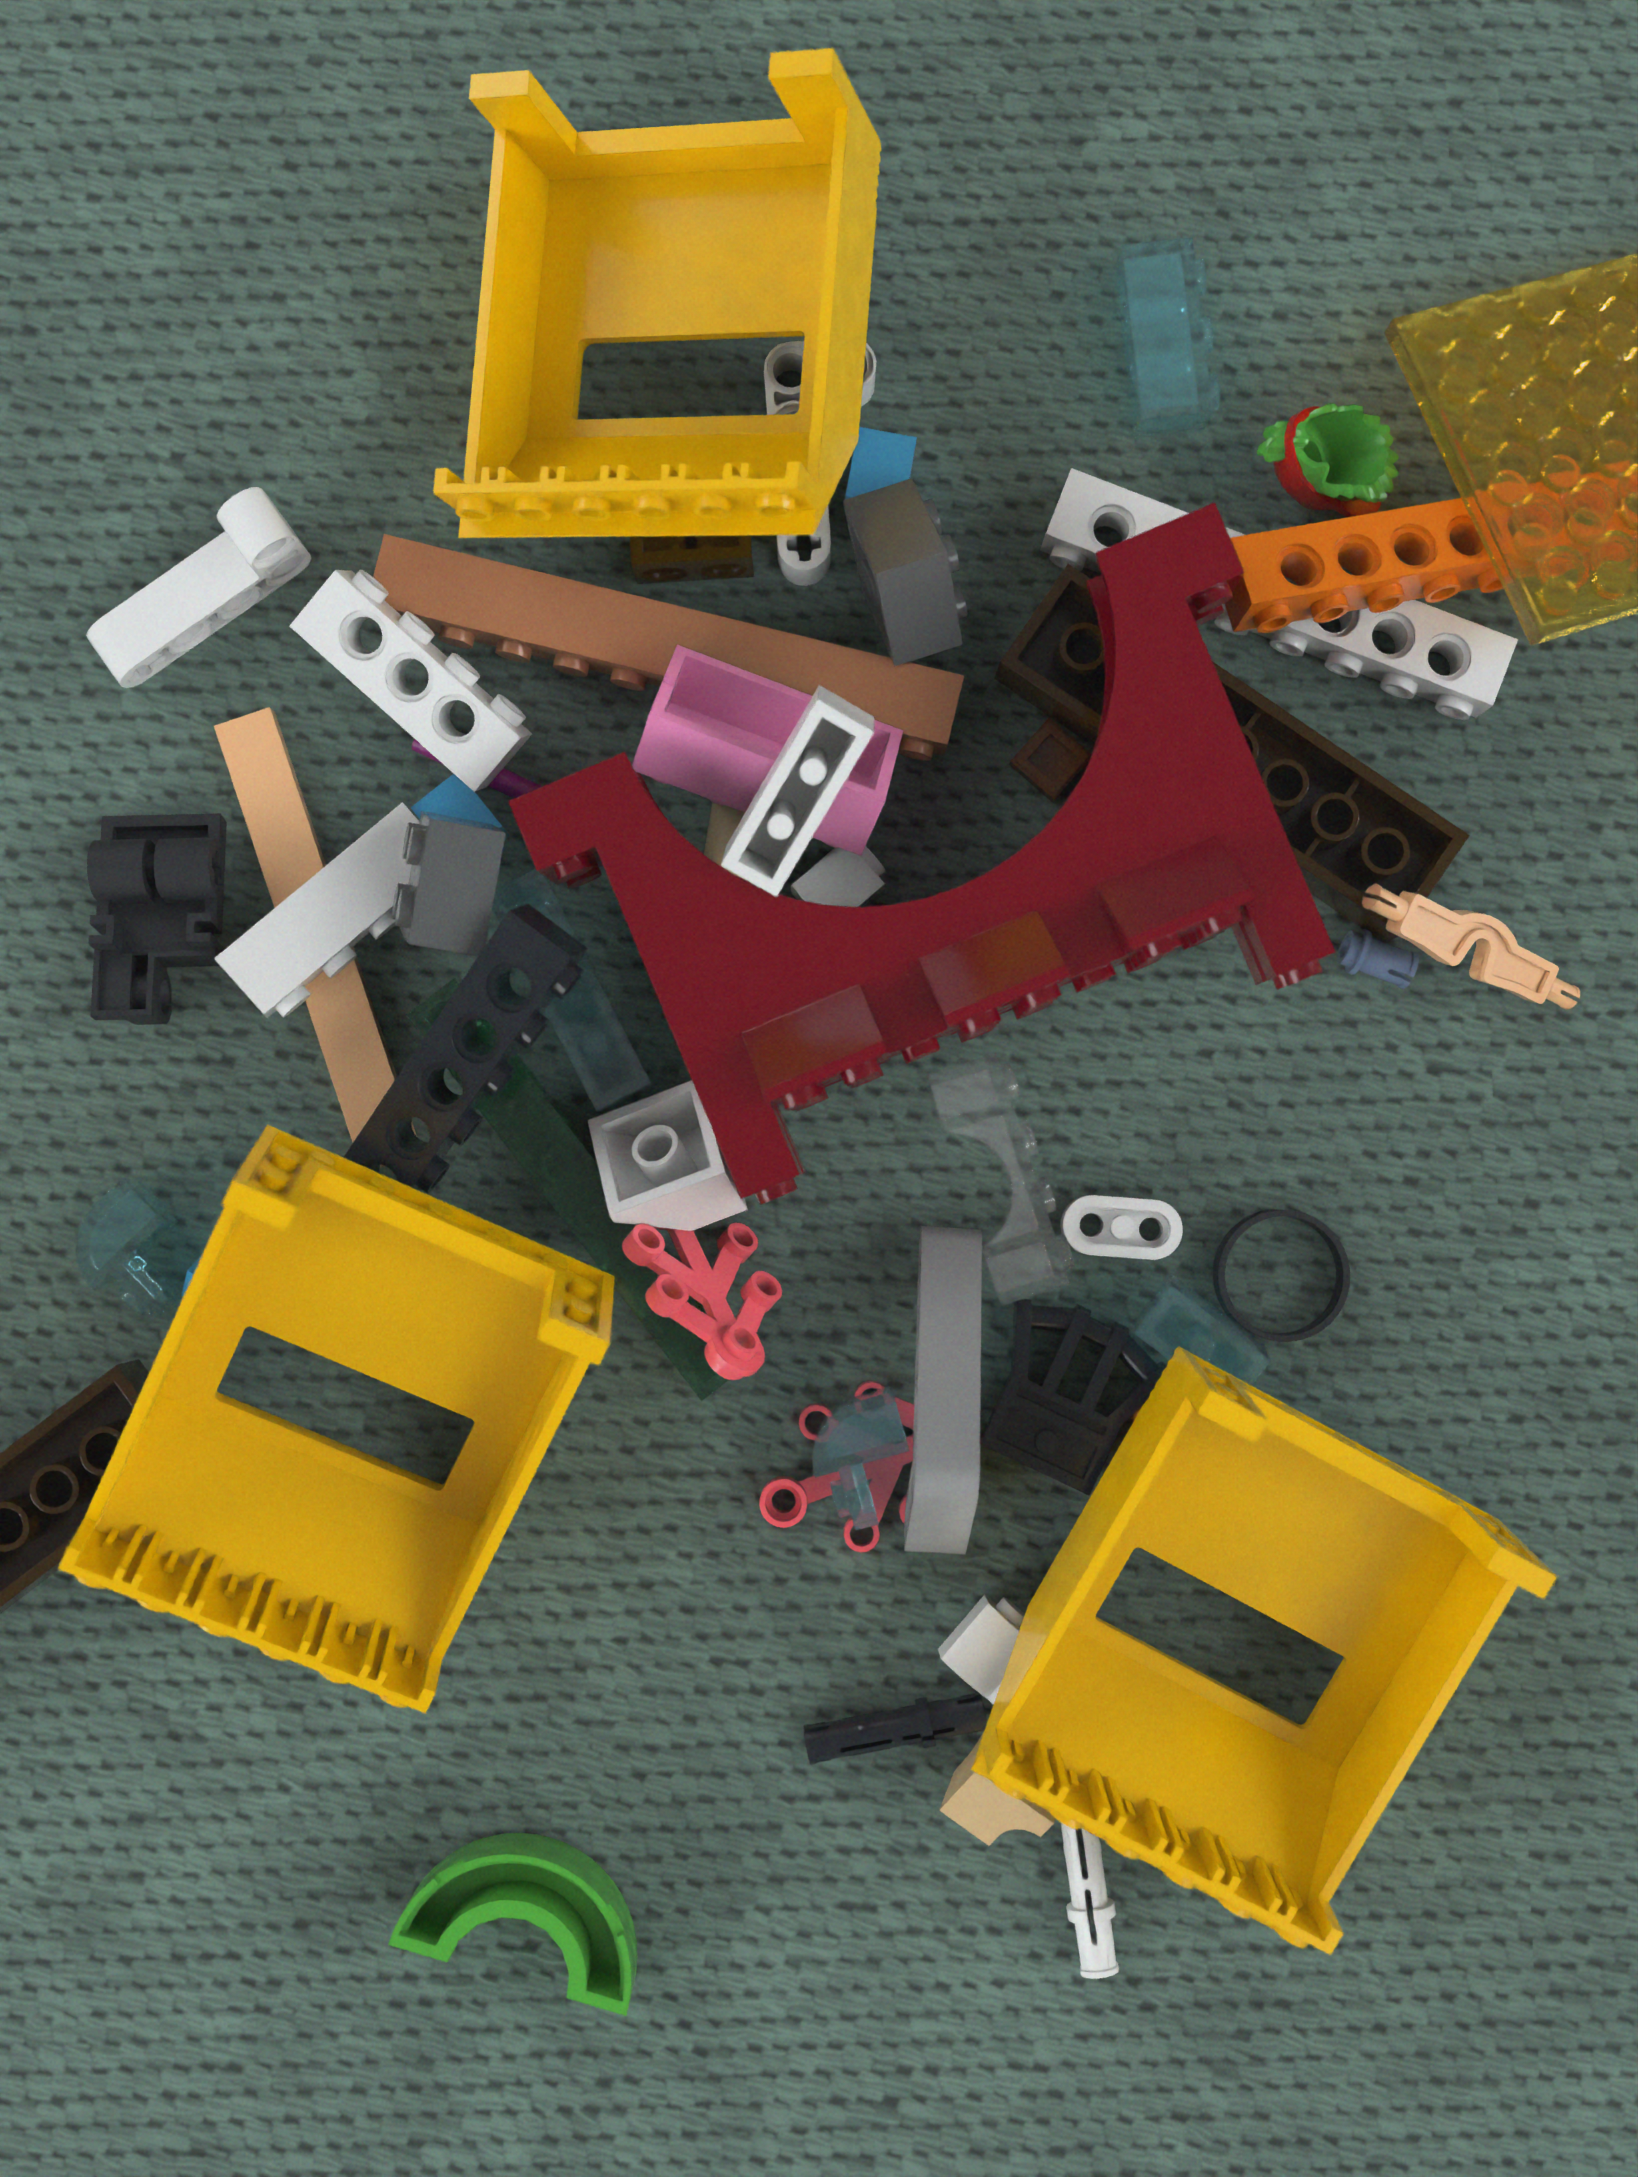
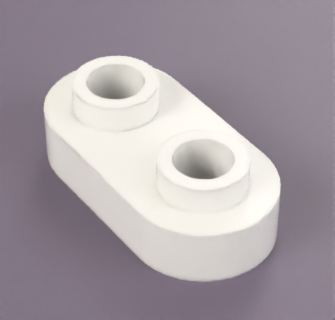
(1120, 1227)

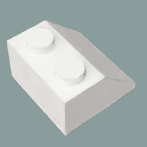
(663, 1163)

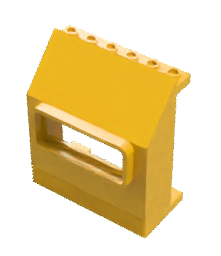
(656, 243)
(297, 1534)
(1312, 1538)

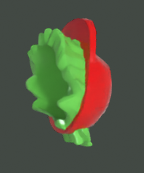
(1332, 458)

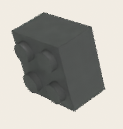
(906, 571)
(449, 883)

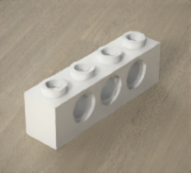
(332, 628)

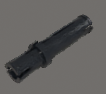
(895, 1728)

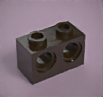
(691, 558)

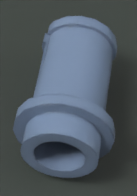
(1376, 958)

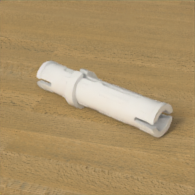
(1097, 1949)

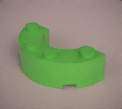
(534, 1882)

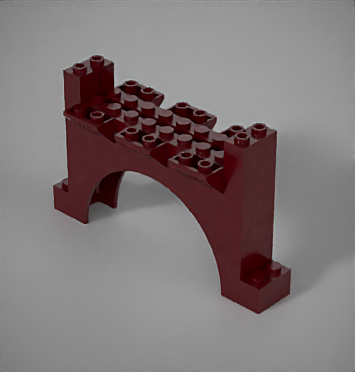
(1144, 857)

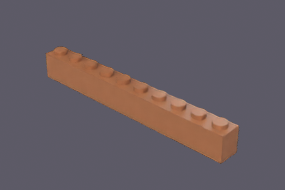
(636, 637)

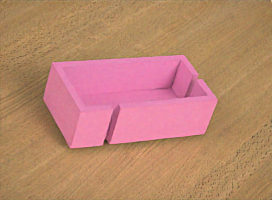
(723, 730)

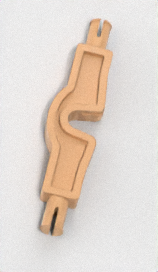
(1450, 934)

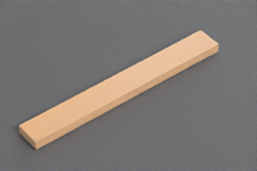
(288, 859)

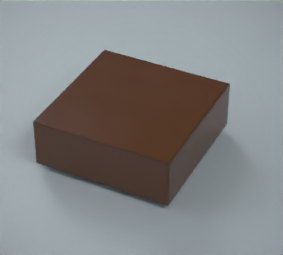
(1050, 760)

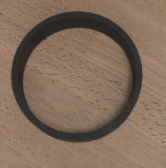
(1341, 1285)

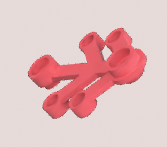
(732, 1342)
(808, 1490)

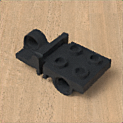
(155, 910)

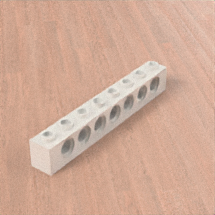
(1474, 652)

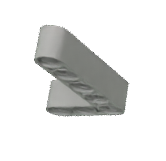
(946, 1393)

